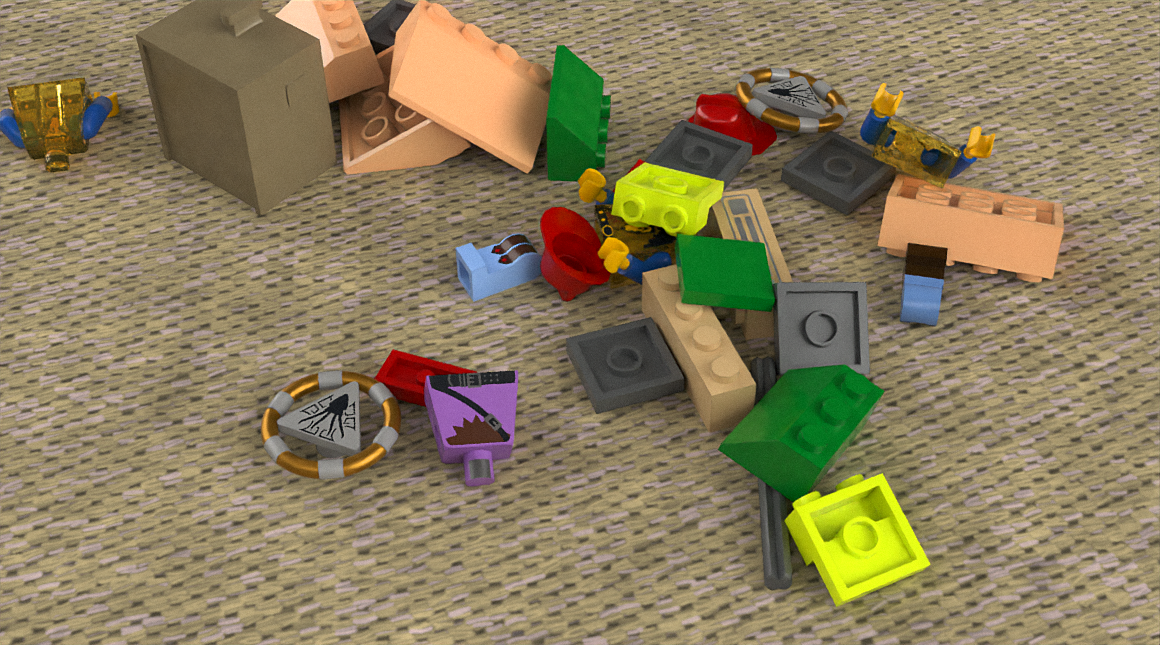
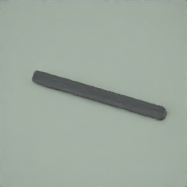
(771, 502)

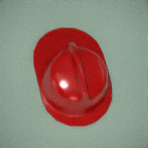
(727, 116)
(570, 253)

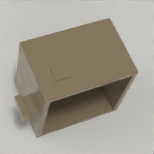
(239, 98)

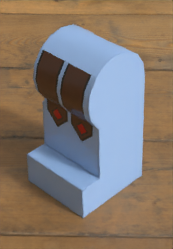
(497, 266)

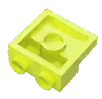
(665, 199)
(856, 537)

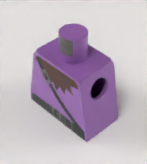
(473, 419)

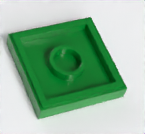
(723, 273)

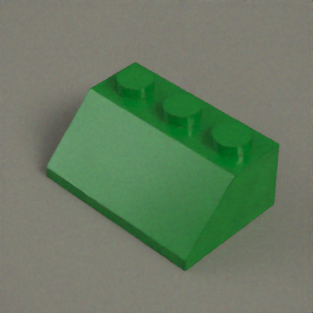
(575, 118)
(802, 427)

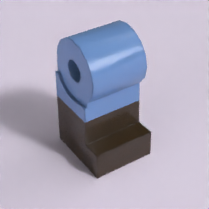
(922, 283)

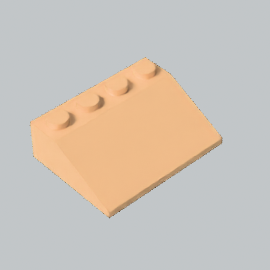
(345, 46)
(470, 84)
(389, 135)
(975, 226)

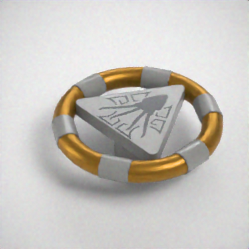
(792, 100)
(329, 424)

